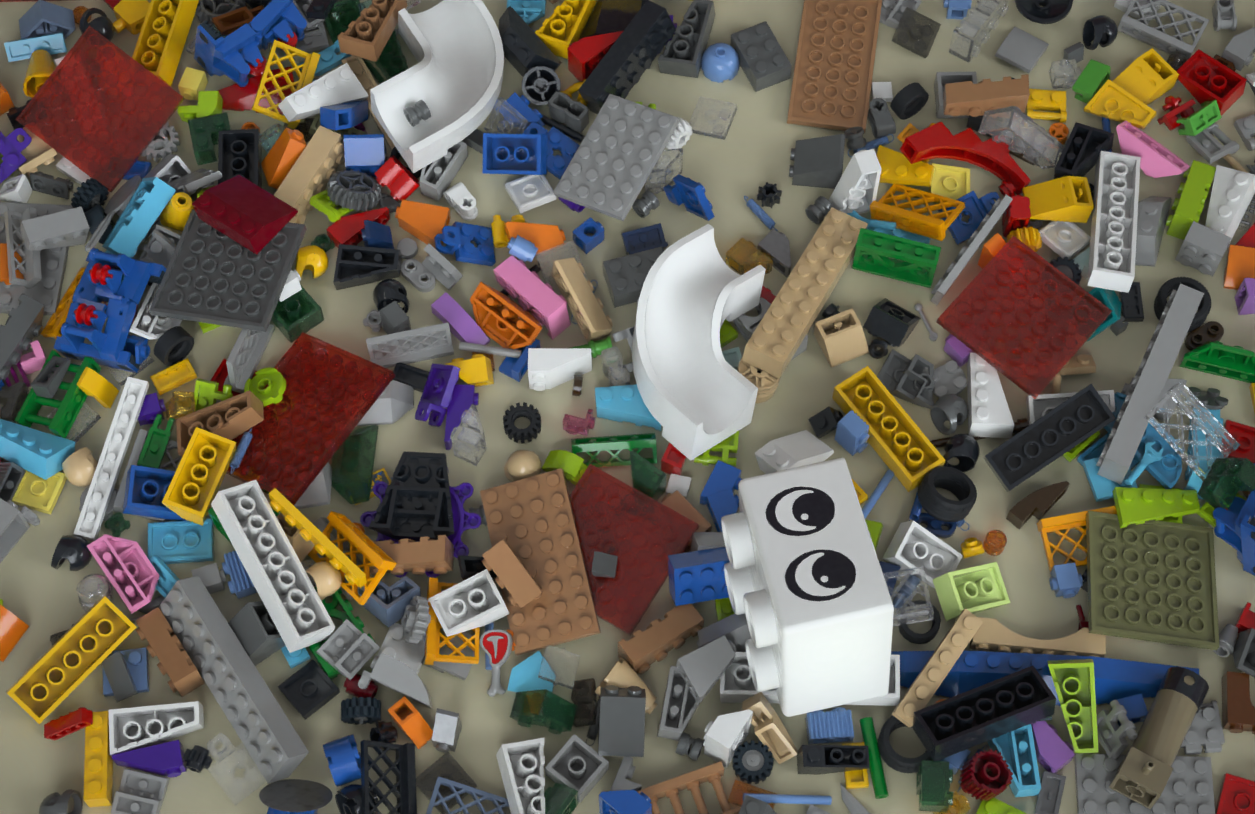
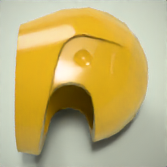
(312, 259)

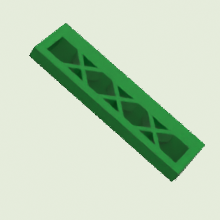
(616, 443)

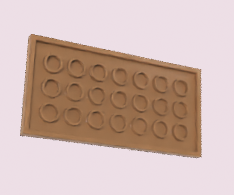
(834, 64)
(542, 532)

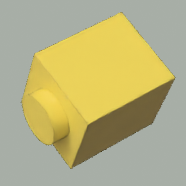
(191, 83)

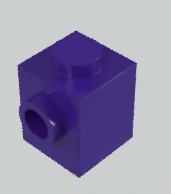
(151, 407)

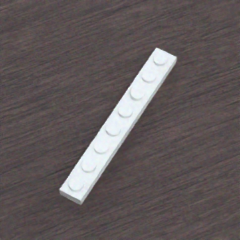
(111, 458)

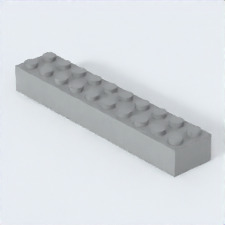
(1148, 383)
(233, 679)

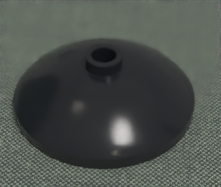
(1050, 12)

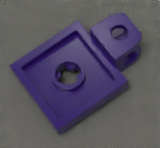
(11, 152)
(437, 393)

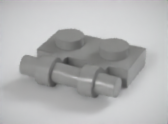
(1110, 734)

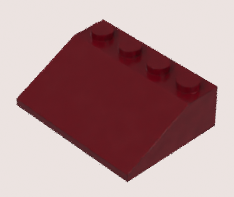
(243, 212)

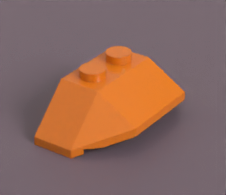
(503, 318)

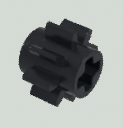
(769, 195)
(383, 732)
(197, 759)

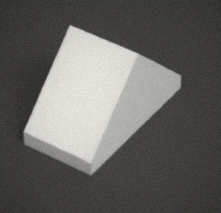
(16, 190)

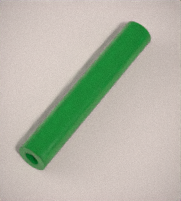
(875, 762)

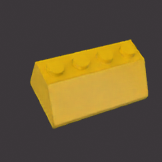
(199, 475)

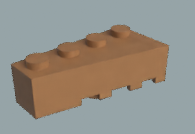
(224, 419)
(660, 637)

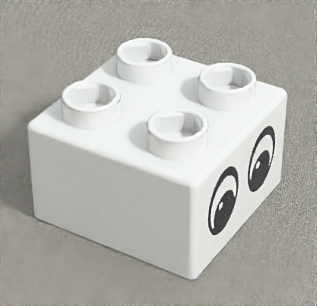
(809, 588)

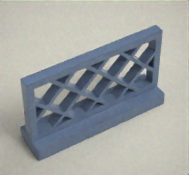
(462, 789)

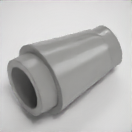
(1227, 640)

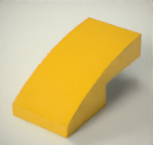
(97, 386)

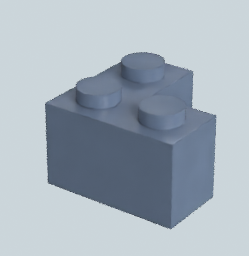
(46, 19)
(390, 602)

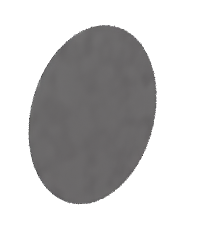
(295, 795)

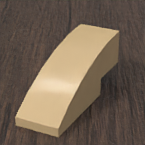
(770, 728)

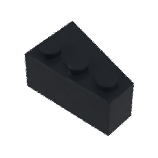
(365, 265)

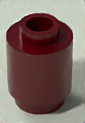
(353, 689)

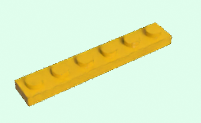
(322, 544)

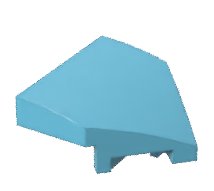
(528, 9)
(525, 676)

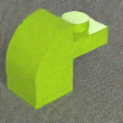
(208, 104)
(569, 462)

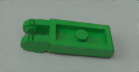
(156, 444)

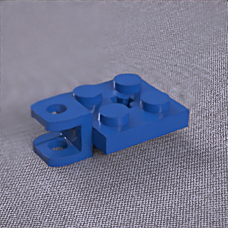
(555, 141)
(692, 196)
(976, 209)
(459, 238)

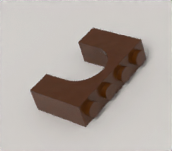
(1237, 709)

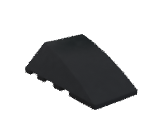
(611, 16)
(416, 499)

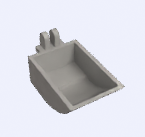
(13, 525)
(396, 677)

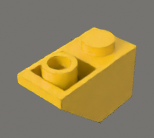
(474, 371)

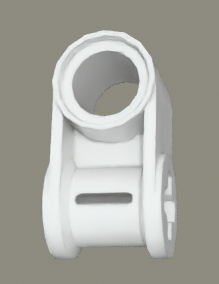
(461, 201)

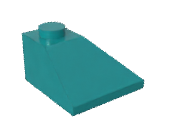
(1110, 300)

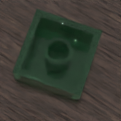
(297, 315)

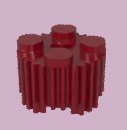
(985, 775)

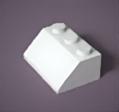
(726, 735)

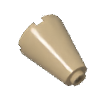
(624, 676)

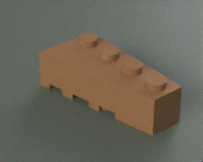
(371, 30)
(975, 99)
(418, 556)
(169, 651)

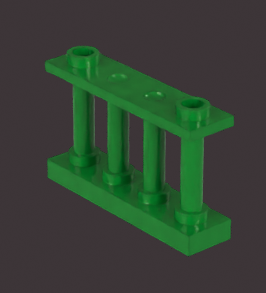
(67, 408)

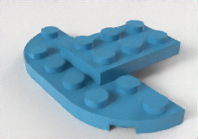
(1164, 471)

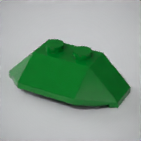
(1222, 360)

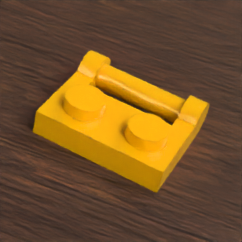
(1047, 101)

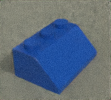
(624, 802)

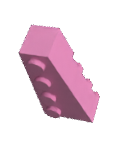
(534, 295)

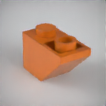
(411, 722)

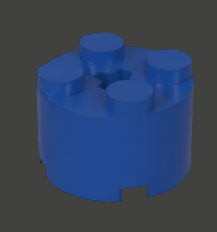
(343, 760)

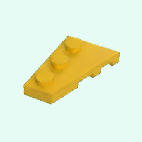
(1119, 105)
(898, 169)

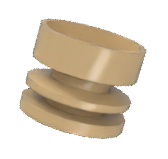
(765, 382)

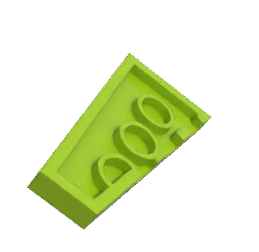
(1147, 504)

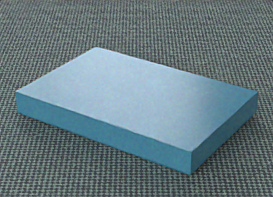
(181, 541)

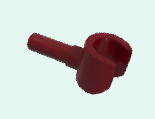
(1082, 623)

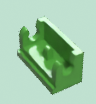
(1091, 80)
(1200, 119)

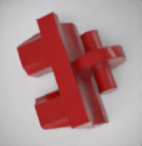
(1173, 106)

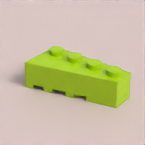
(1191, 199)

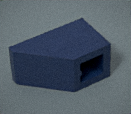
(377, 235)

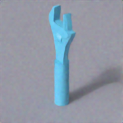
(875, 223)
(1149, 456)

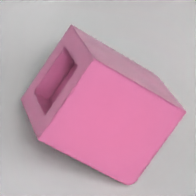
(33, 360)

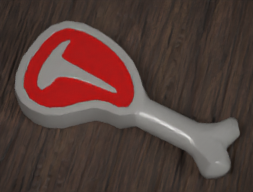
(498, 648)

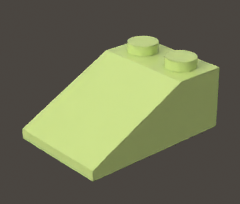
(971, 588)

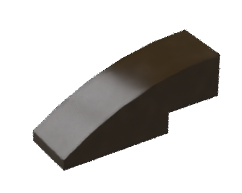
(1036, 504)

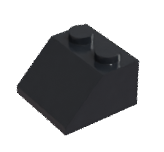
(891, 322)

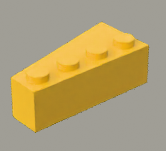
(565, 25)

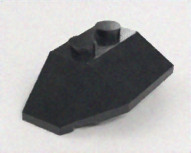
(522, 45)

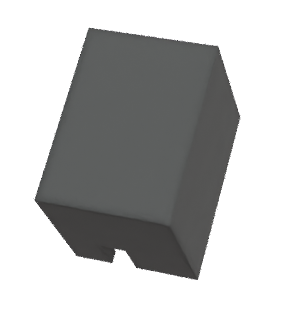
(1118, 327)

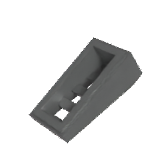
(46, 383)

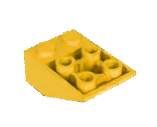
(1147, 77)
(1060, 199)

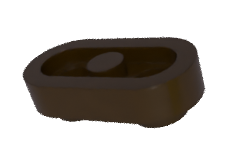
(1204, 334)

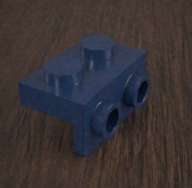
(644, 239)

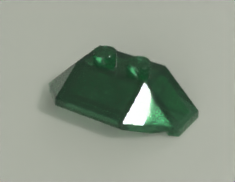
(354, 465)

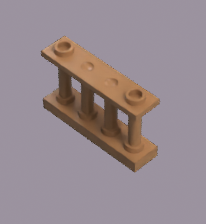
(691, 782)

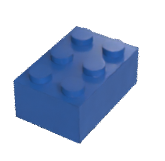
(515, 154)
(146, 491)
(697, 576)

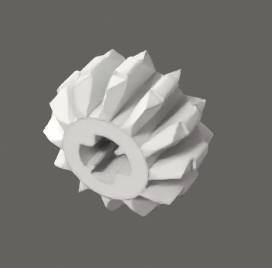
(680, 135)

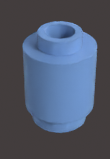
(522, 248)

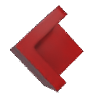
(672, 460)
(1246, 619)

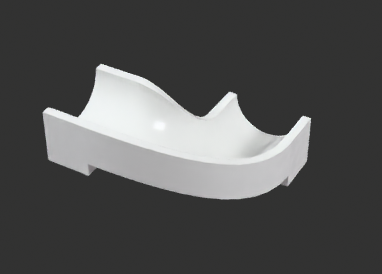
(455, 77)
(679, 345)

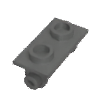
(47, 184)

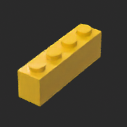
(98, 762)

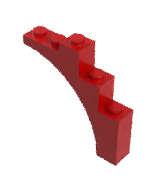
(965, 146)

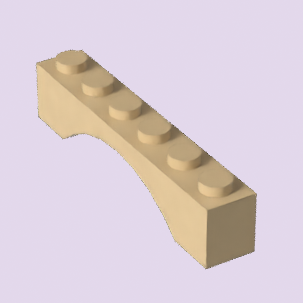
(996, 637)

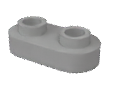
(416, 274)

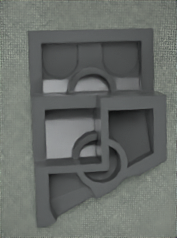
(908, 378)

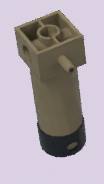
(1149, 760)

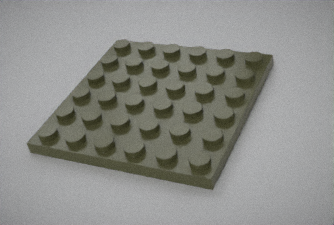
(1152, 581)

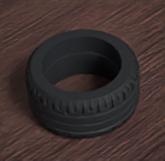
(1166, 290)
(953, 481)
(892, 759)

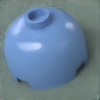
(720, 62)

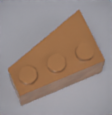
(511, 574)

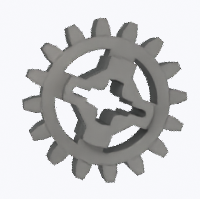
(161, 145)
(415, 620)

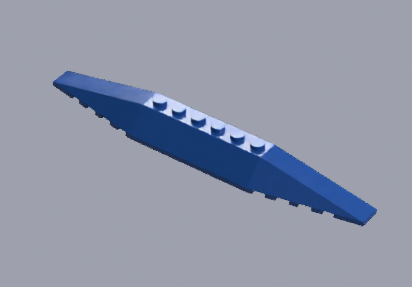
(973, 669)

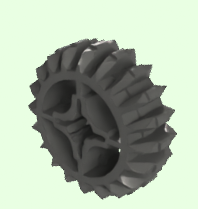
(218, 8)
(354, 190)

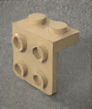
(36, 154)

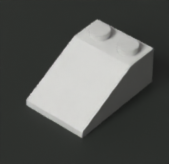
(556, 366)
(792, 452)
(918, 547)
(469, 604)

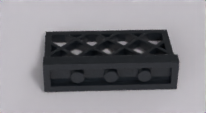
(405, 773)

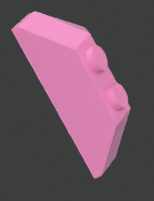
(1155, 158)
(126, 569)

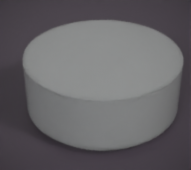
(407, 248)

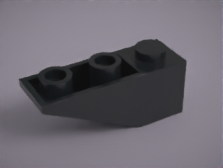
(831, 759)

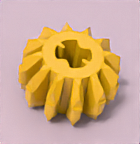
(1029, 236)

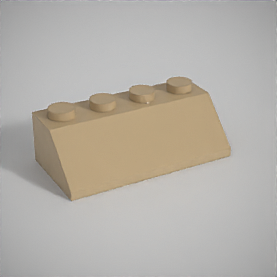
(581, 300)

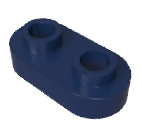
(934, 525)

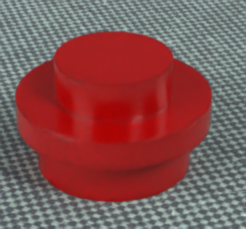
(1007, 188)

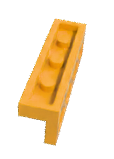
(54, 325)

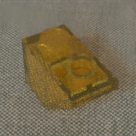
(745, 256)

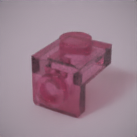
(577, 425)

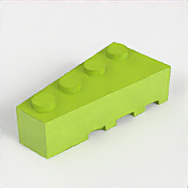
(1076, 693)

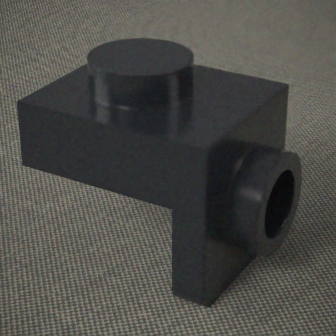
(825, 421)

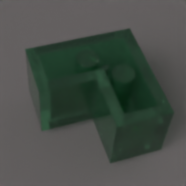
(205, 136)
(1226, 479)
(543, 709)
(933, 786)

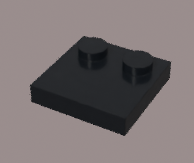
(309, 689)

